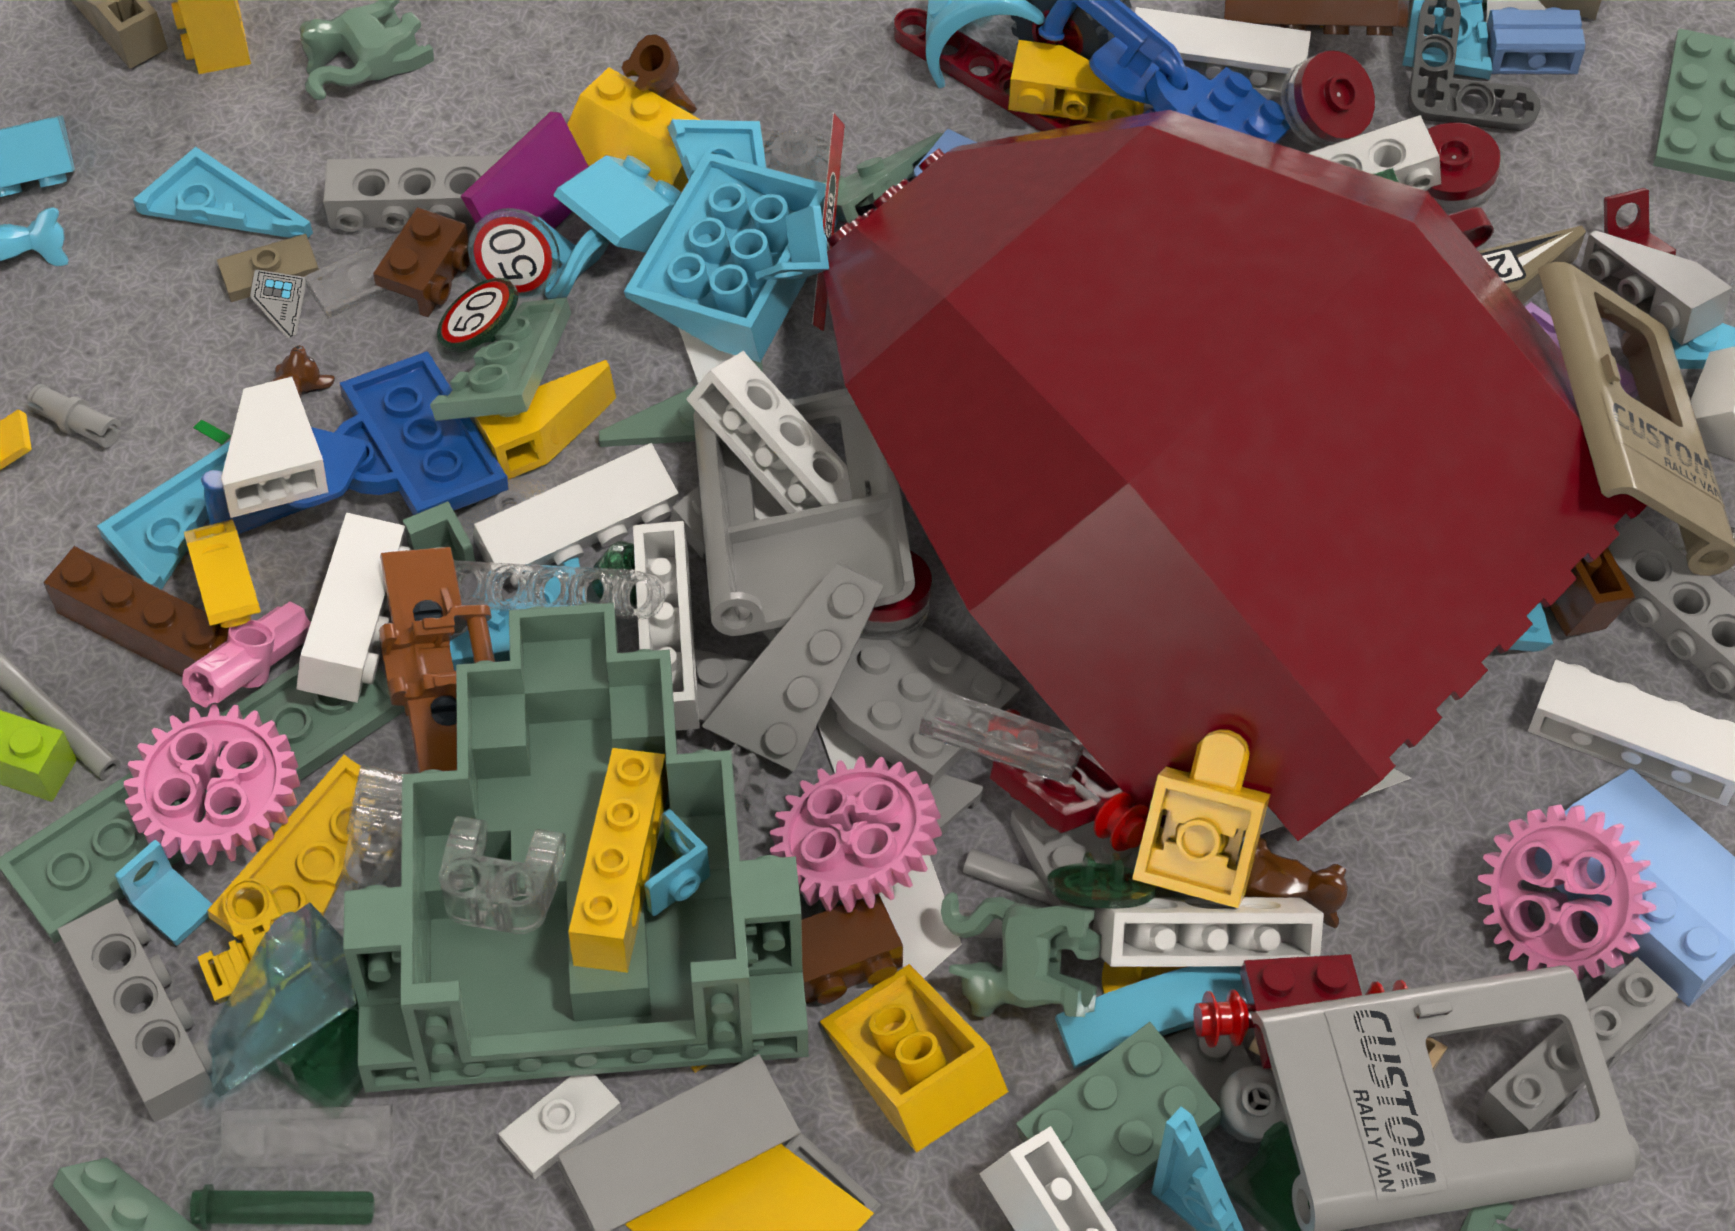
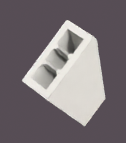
(271, 451)

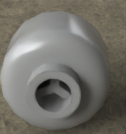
(1238, 1116)

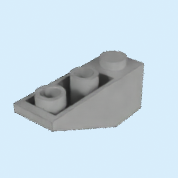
(1662, 285)

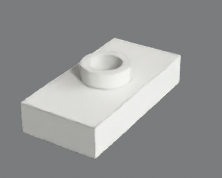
(559, 1122)

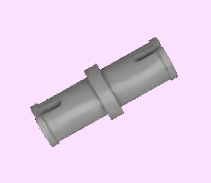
(74, 415)

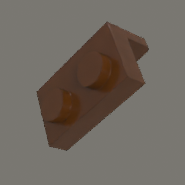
(425, 259)

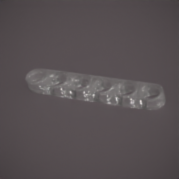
(573, 582)

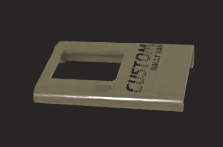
(1637, 446)

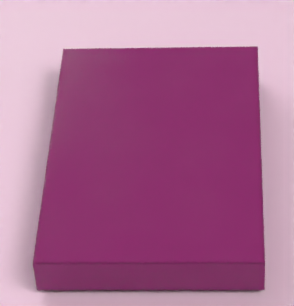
(530, 174)

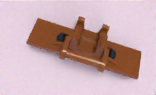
(417, 651)

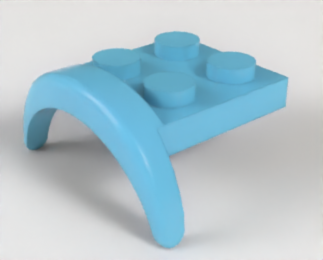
(948, 16)

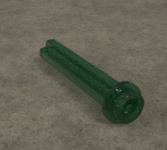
(280, 1207)

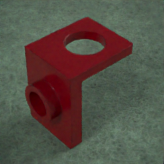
(1639, 229)

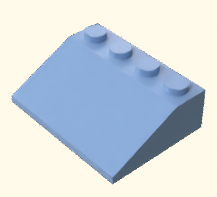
(1694, 880)

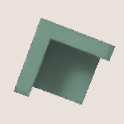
(439, 529)

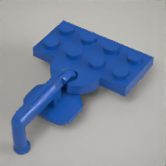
(1151, 71)
(390, 449)

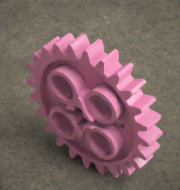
(169, 776)
(858, 832)
(1570, 845)

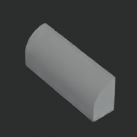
(677, 1145)

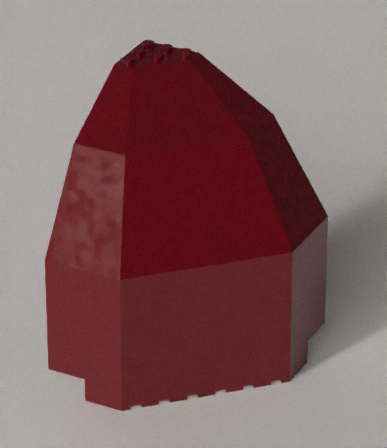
(1217, 441)

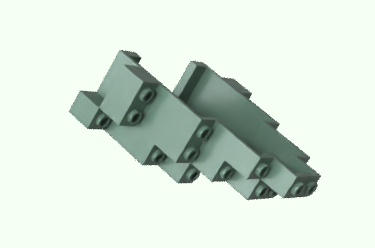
(488, 1005)

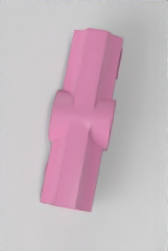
(246, 655)

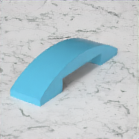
(1162, 1000)

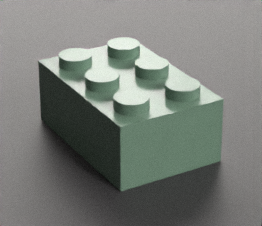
(1118, 1113)

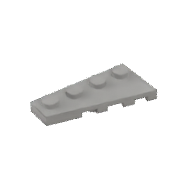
(793, 679)

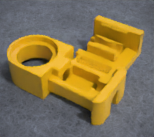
(231, 964)

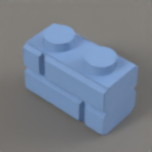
(1535, 41)

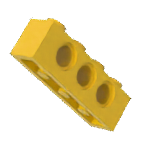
(619, 860)

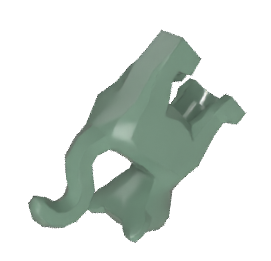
(372, 40)
(1031, 955)

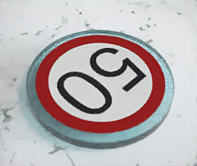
(514, 247)

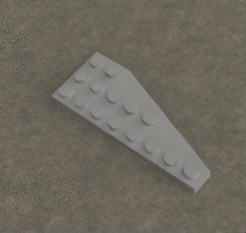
(892, 682)

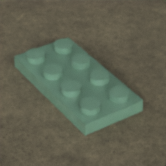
(1699, 108)

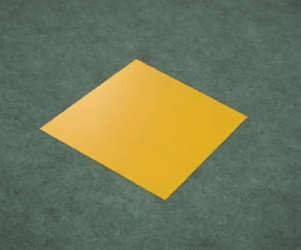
(760, 1195)

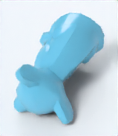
(42, 236)

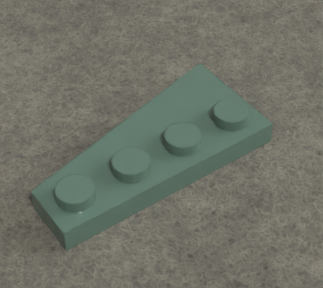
(508, 369)
(114, 1200)

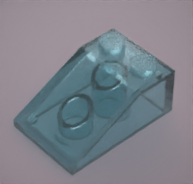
(284, 996)

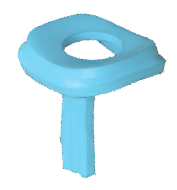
(574, 260)

